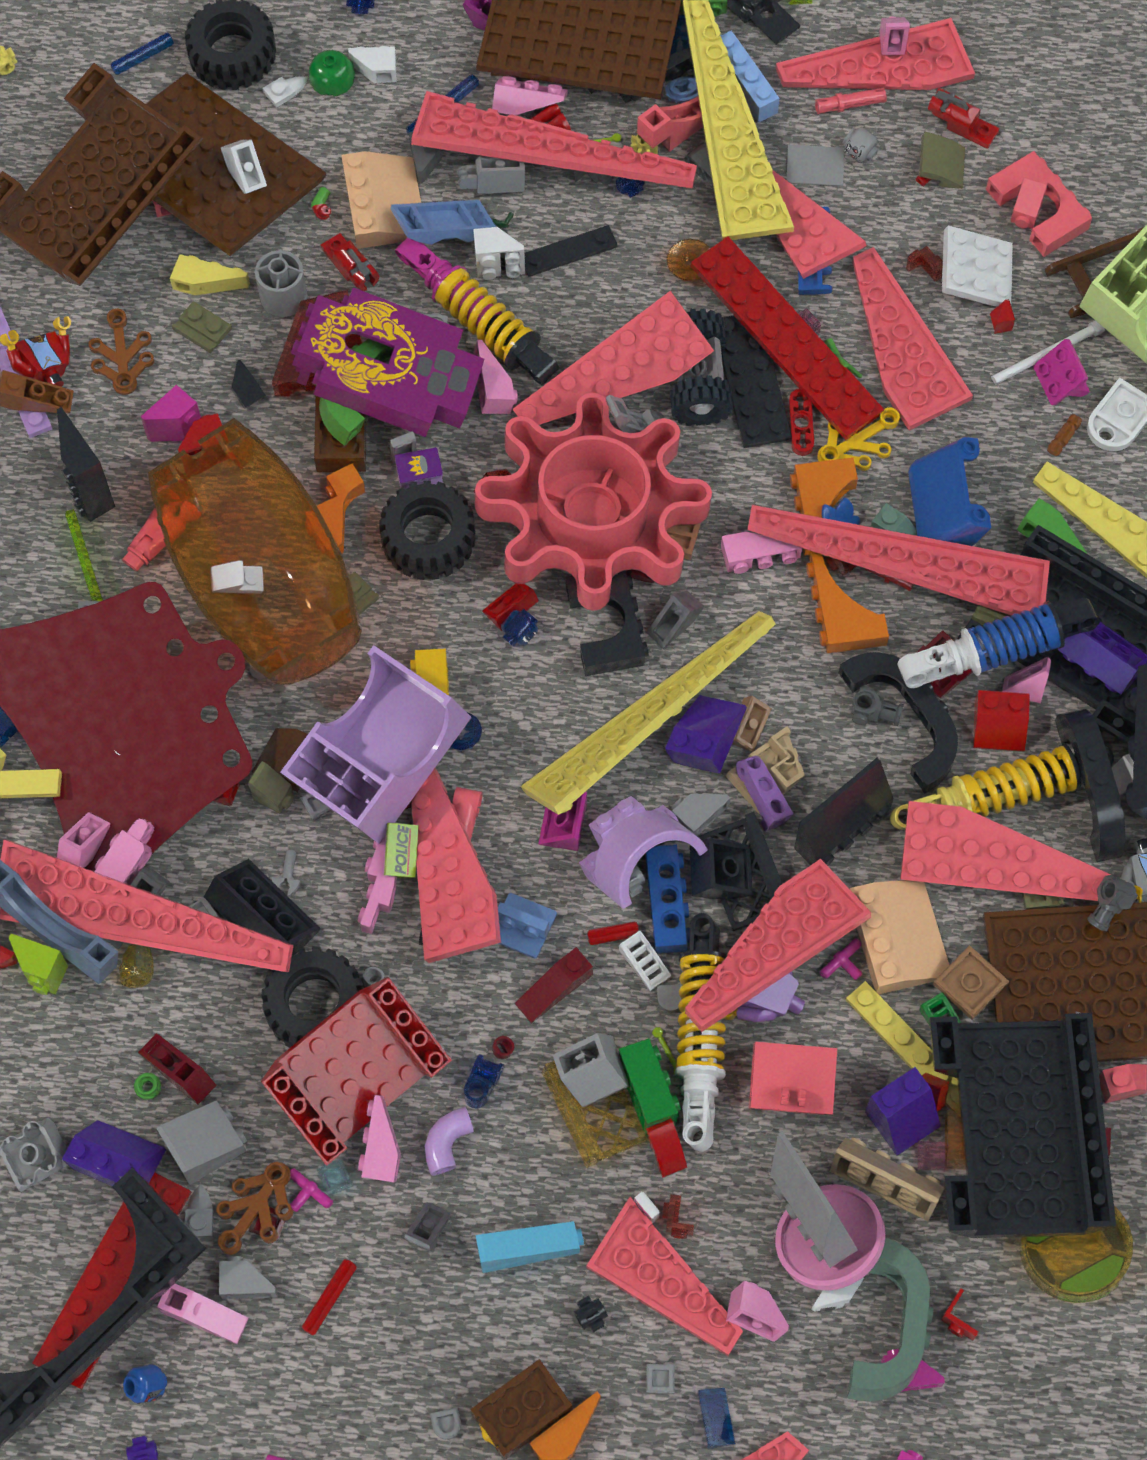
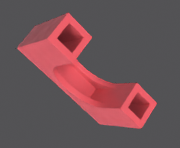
(1071, 216)

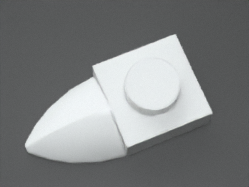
(284, 90)

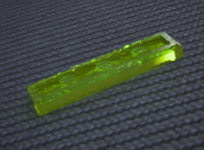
(83, 555)

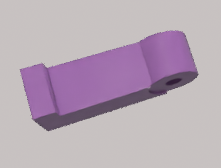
(764, 792)

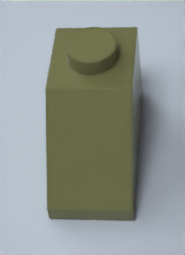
(271, 788)

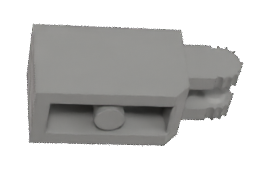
(493, 176)

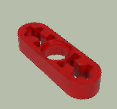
(807, 414)

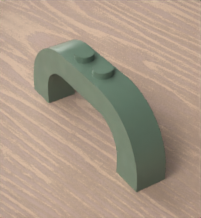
(887, 1379)

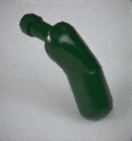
(503, 224)

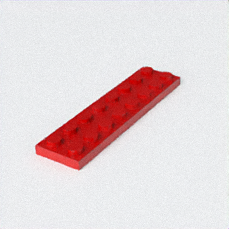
(103, 1278)

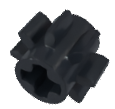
(590, 1313)

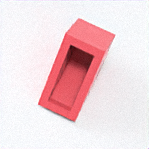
(1029, 202)
(1123, 1082)

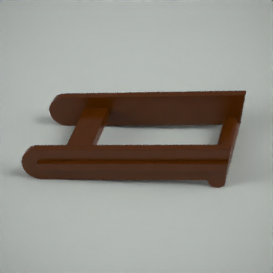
(1076, 271)

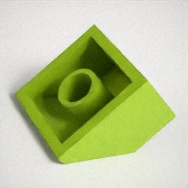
(40, 964)

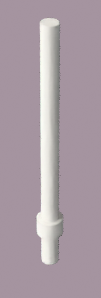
(1093, 328)

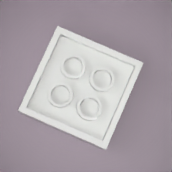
(976, 266)

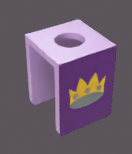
(419, 467)

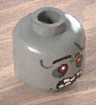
(860, 144)

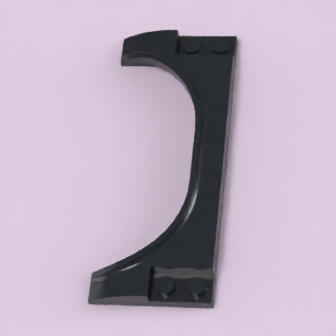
(161, 1258)

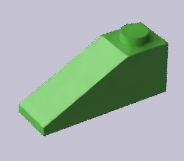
(1050, 519)

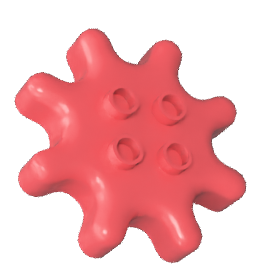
(592, 501)

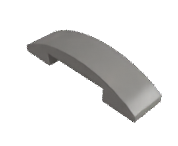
(629, 420)

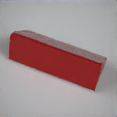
(515, 598)

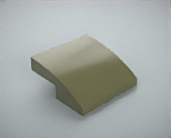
(942, 160)

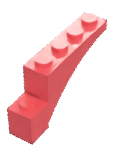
(670, 124)

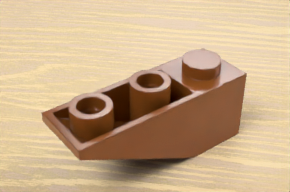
(29, 394)

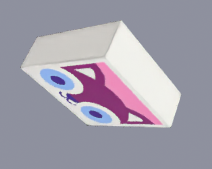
(647, 1206)

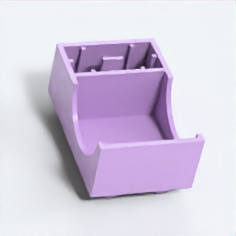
(379, 749)

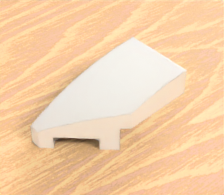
(837, 1297)

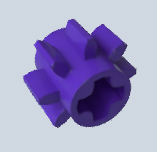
(142, 1449)

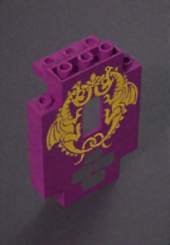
(424, 375)

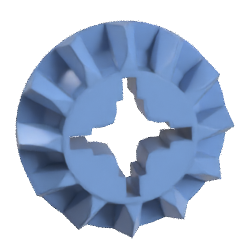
(677, 89)

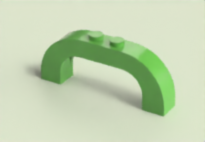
(343, 421)

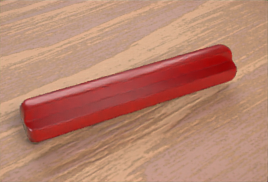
(329, 1297)

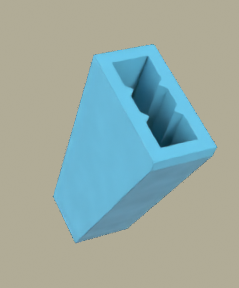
(527, 1245)

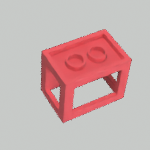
(793, 1078)

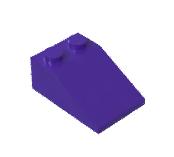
(705, 734)

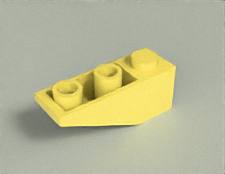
(205, 277)

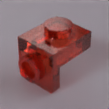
(928, 261)
(671, 1213)

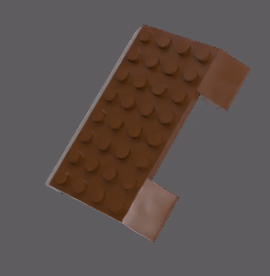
(96, 179)

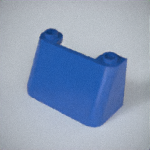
(942, 495)

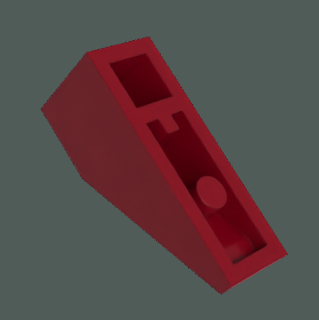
(555, 985)
(178, 1068)

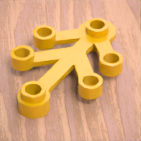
(858, 443)

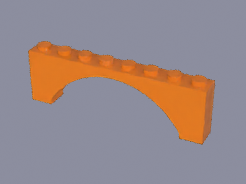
(843, 620)

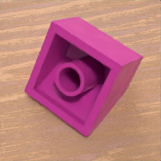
(170, 416)

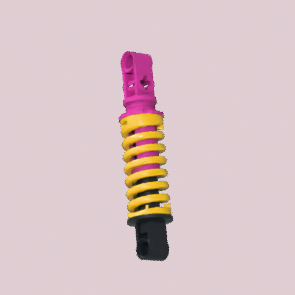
(479, 311)

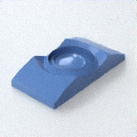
(441, 220)

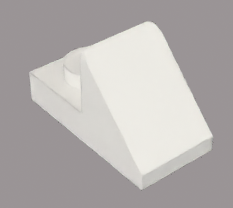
(236, 578)

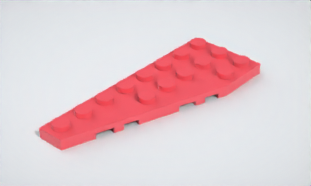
(638, 356)
(972, 851)
(791, 929)

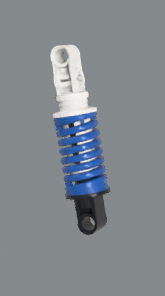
(1002, 639)

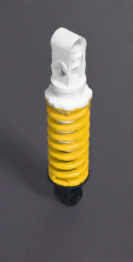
(698, 1049)

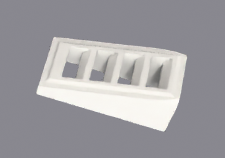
(637, 966)

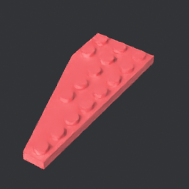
(931, 61)
(908, 357)
(453, 887)

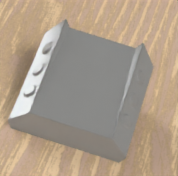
(33, 1153)

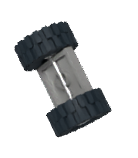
(702, 391)

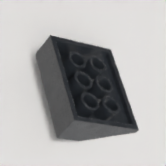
(82, 471)
(845, 815)

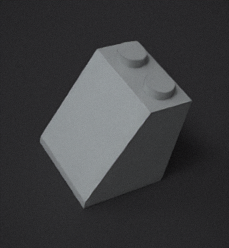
(202, 1140)

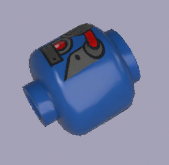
(145, 1384)

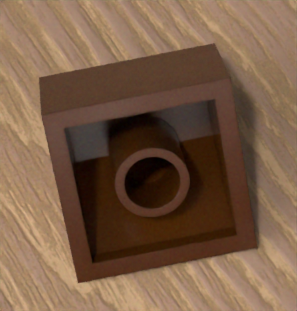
(280, 749)

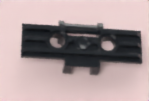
(776, 27)

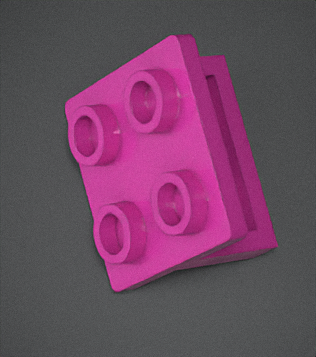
(1062, 373)

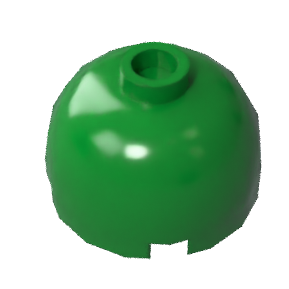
(331, 73)

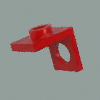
(956, 1325)

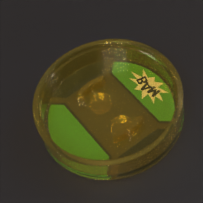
(1079, 1265)

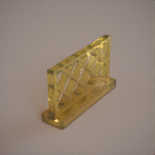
(581, 1130)

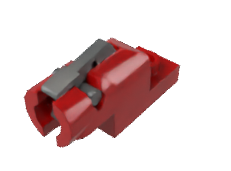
(962, 118)
(350, 261)

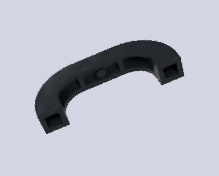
(931, 712)
(1099, 782)

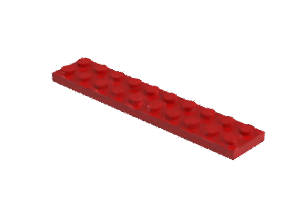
(787, 338)

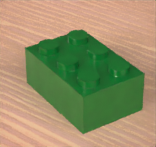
(648, 1084)

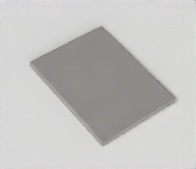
(815, 165)

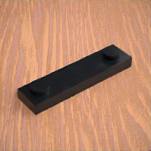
(569, 250)

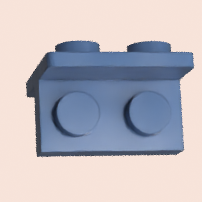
(524, 925)

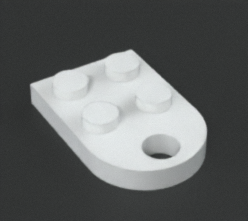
(1120, 414)

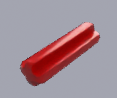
(612, 933)

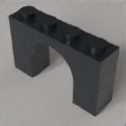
(625, 648)

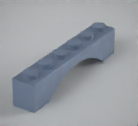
(82, 949)

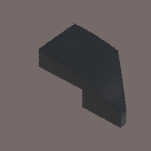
(245, 386)

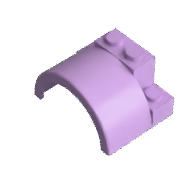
(624, 838)

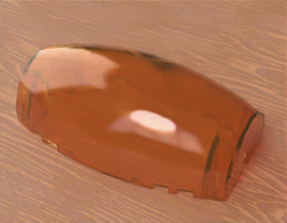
(249, 507)

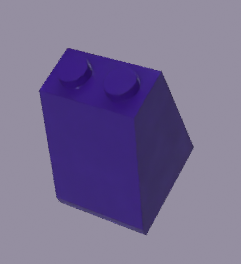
(904, 1111)

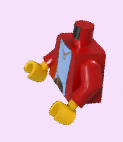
(40, 356)

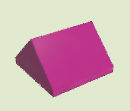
(564, 829)

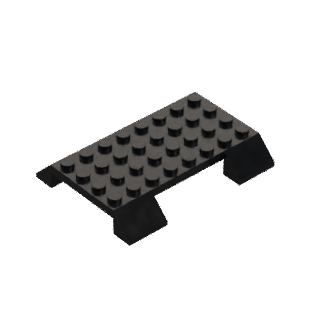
(1118, 605)
(1027, 1128)

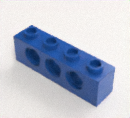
(667, 859)

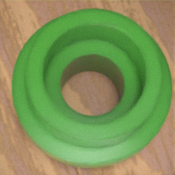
(144, 1078)

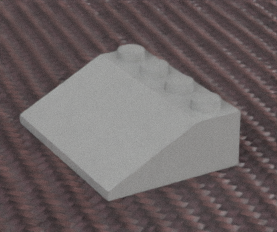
(809, 1205)

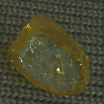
(136, 966)

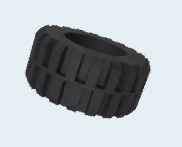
(232, 68)
(430, 558)
(305, 967)

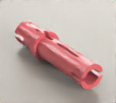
(840, 102)

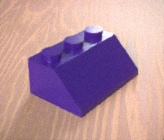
(1105, 657)
(110, 1153)

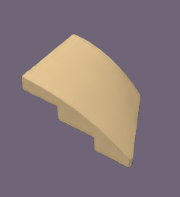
(780, 761)

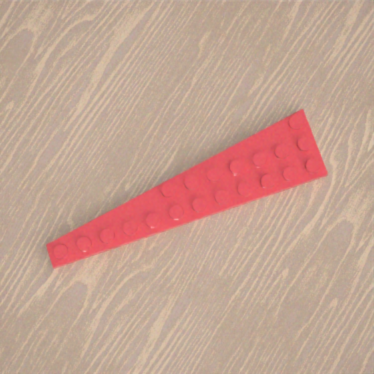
(486, 133)
(958, 570)
(137, 916)

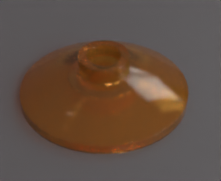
(683, 252)

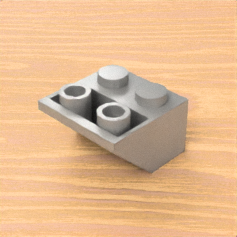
(591, 1069)

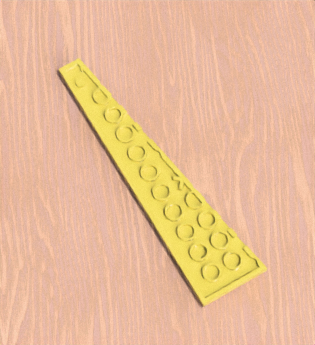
(741, 175)
(1102, 516)
(598, 753)

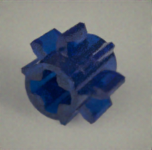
(360, 6)
(629, 186)

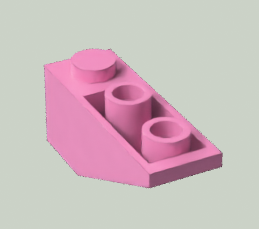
(520, 97)
(743, 547)
(382, 1150)
(202, 1313)

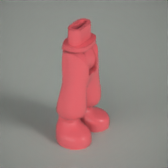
(146, 544)

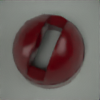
(507, 1046)

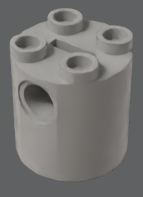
(280, 283)

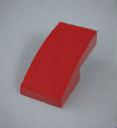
(666, 1147)

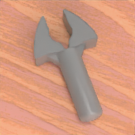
(288, 873)

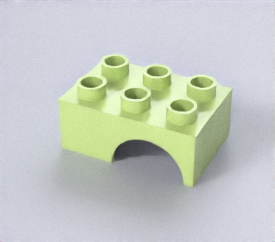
(1120, 296)

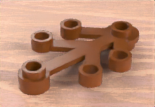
(121, 356)
(256, 1204)

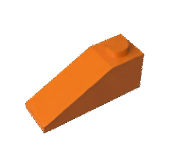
(564, 1436)

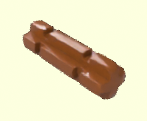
(1064, 435)

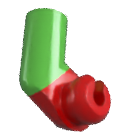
(319, 205)

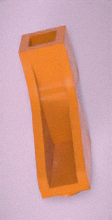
(342, 490)

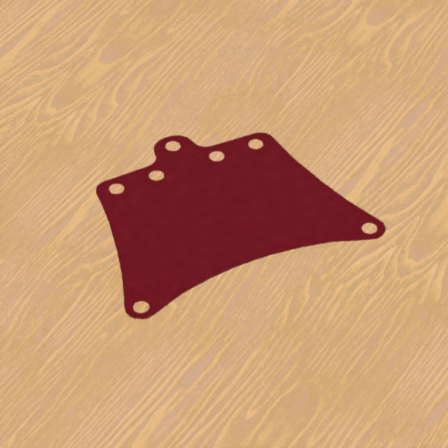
(108, 685)

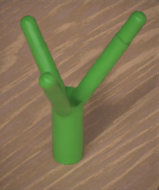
(830, 343)

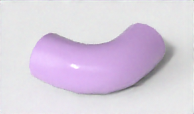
(441, 1138)

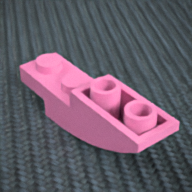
(381, 893)

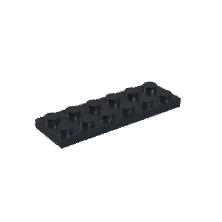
(753, 388)

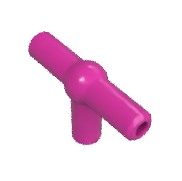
(841, 959)
(309, 1188)

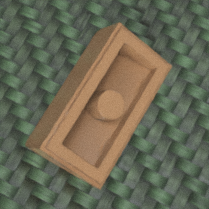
(752, 723)

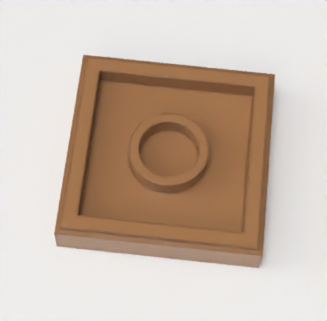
(970, 982)

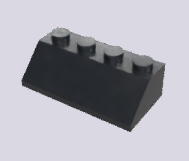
(255, 902)

